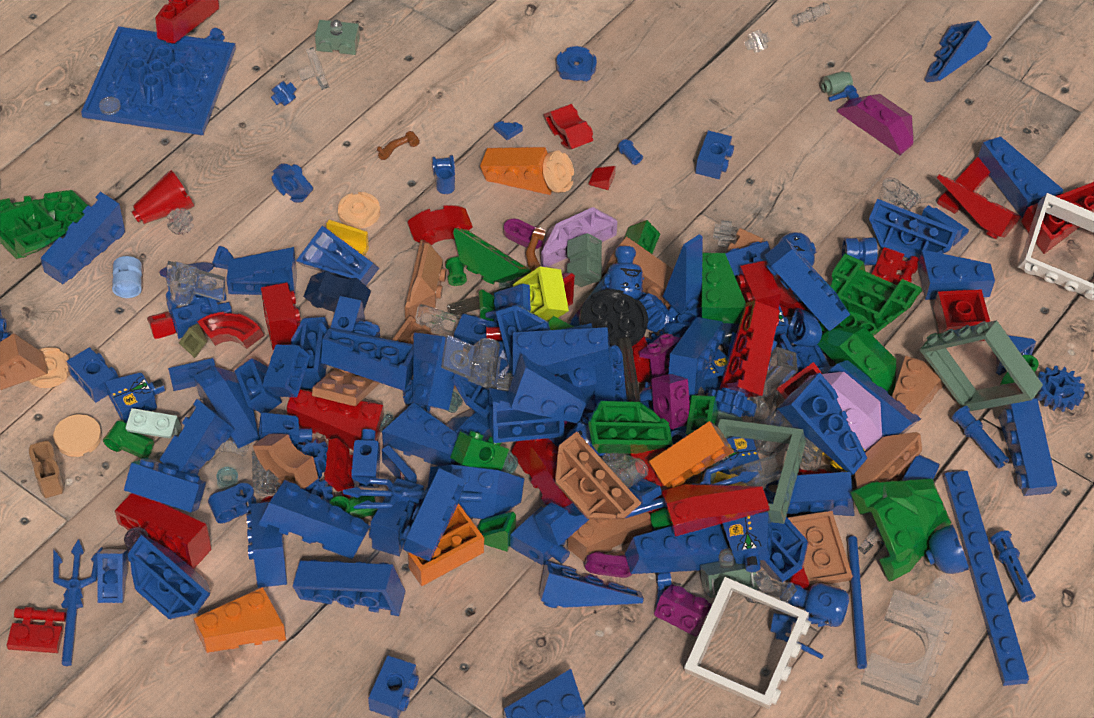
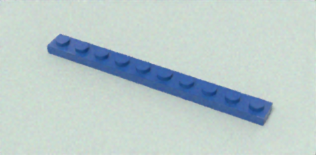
(986, 579)

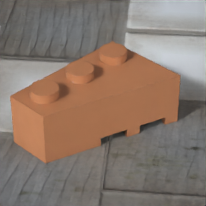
(19, 362)
(916, 384)
(604, 534)

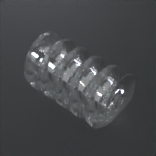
(264, 481)

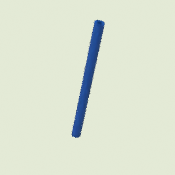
(857, 603)

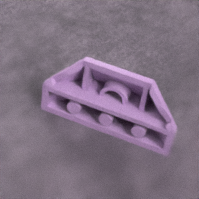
(589, 221)
(860, 406)

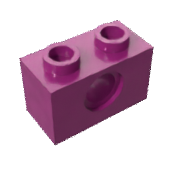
(671, 399)

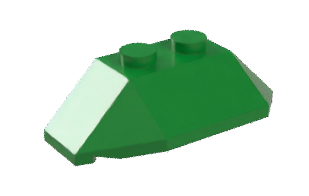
(486, 259)
(862, 351)
(627, 428)

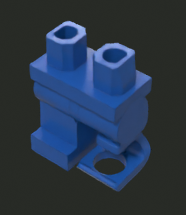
(193, 312)

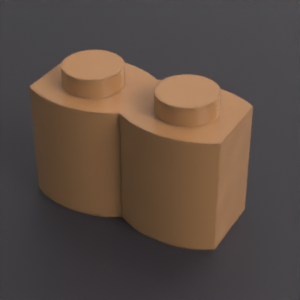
(46, 469)

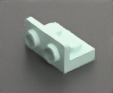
(153, 423)

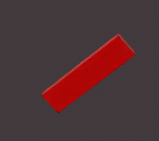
(971, 178)

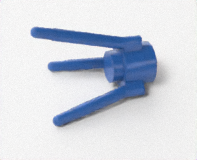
(783, 624)

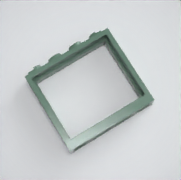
(1025, 379)
(791, 436)

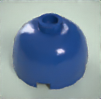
(946, 551)

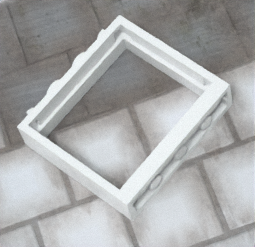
(1069, 213)
(782, 671)

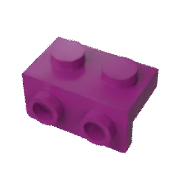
(683, 609)

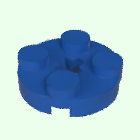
(566, 64)
(291, 181)

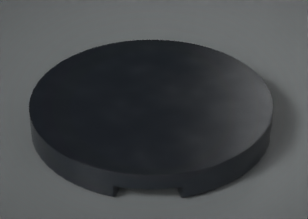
(618, 312)

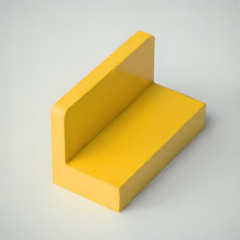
(352, 236)

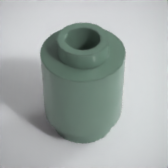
(836, 82)

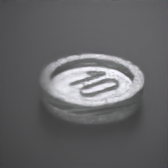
(109, 105)

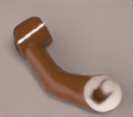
(410, 137)
(538, 234)

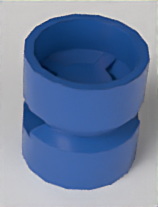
(864, 250)

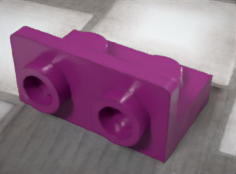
(659, 354)

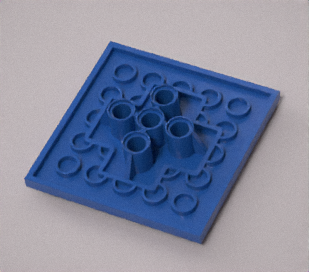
(160, 81)

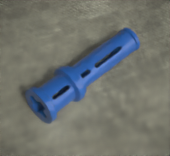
(973, 429)
(1009, 555)

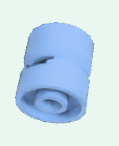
(127, 277)

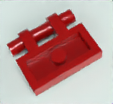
(892, 261)
(339, 466)
(33, 637)

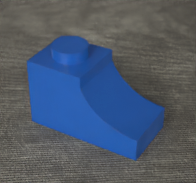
(559, 523)
(112, 575)

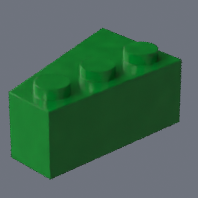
(720, 291)

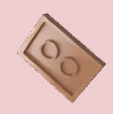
(343, 387)
(825, 554)

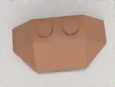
(425, 280)
(889, 459)
(591, 482)

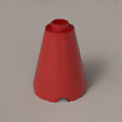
(161, 199)

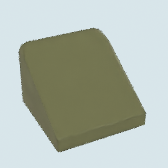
(193, 340)

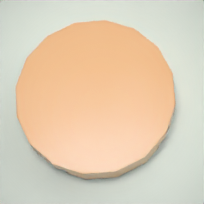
(558, 171)
(359, 210)
(56, 368)
(77, 435)

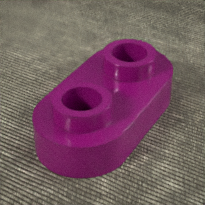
(523, 232)
(607, 565)

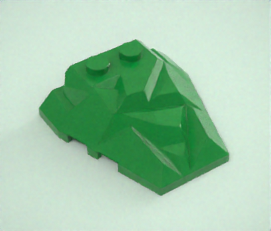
(36, 223)
(868, 298)
(906, 518)

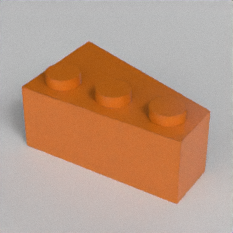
(516, 168)
(691, 455)
(457, 546)
(240, 623)

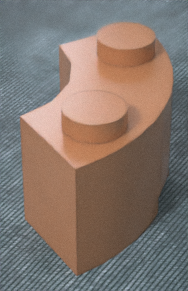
(285, 461)

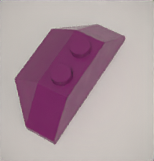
(881, 120)

